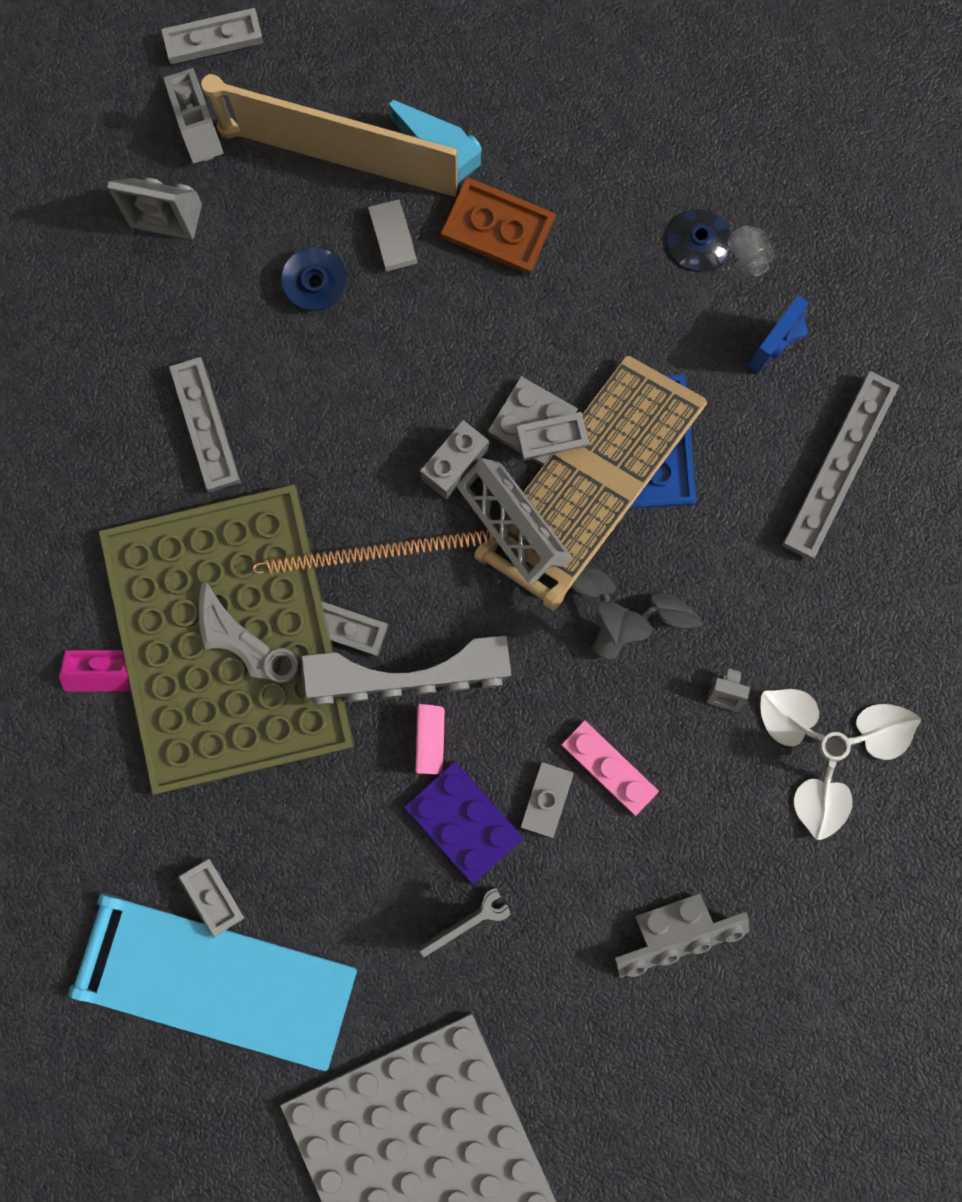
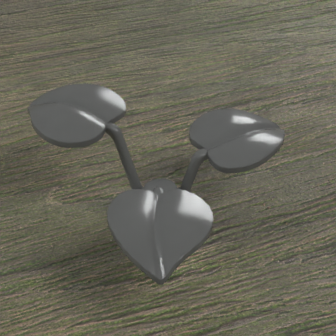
(624, 626)

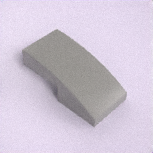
(392, 235)

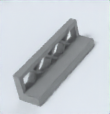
(523, 515)

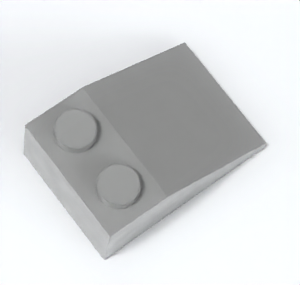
(157, 206)

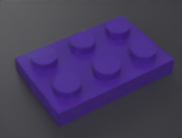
(464, 822)

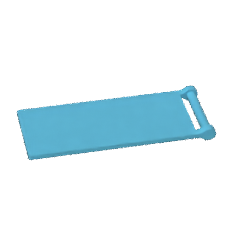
(218, 985)

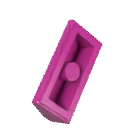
(94, 671)

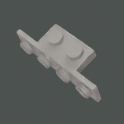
(678, 931)

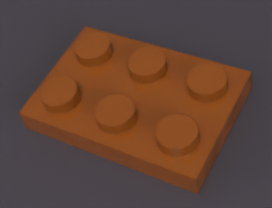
(498, 225)

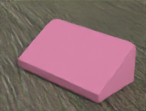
(429, 739)

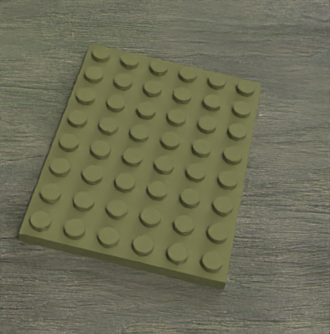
(200, 706)

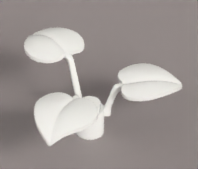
(821, 804)

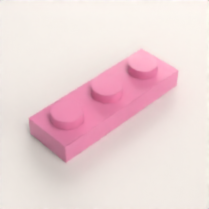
(609, 768)

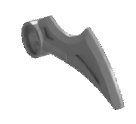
(224, 632)

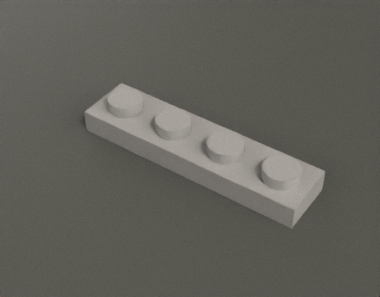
(205, 424)

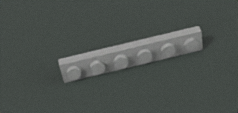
(840, 465)

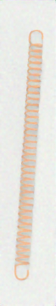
(373, 554)

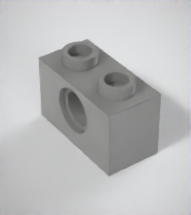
(454, 459)

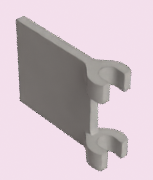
(485, 911)

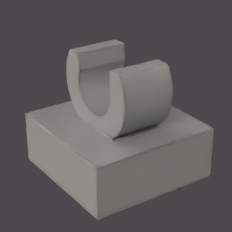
(728, 692)

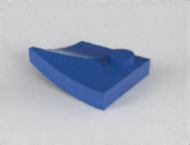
(787, 331)

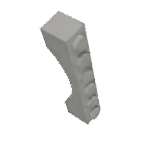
(335, 676)

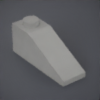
(193, 116)

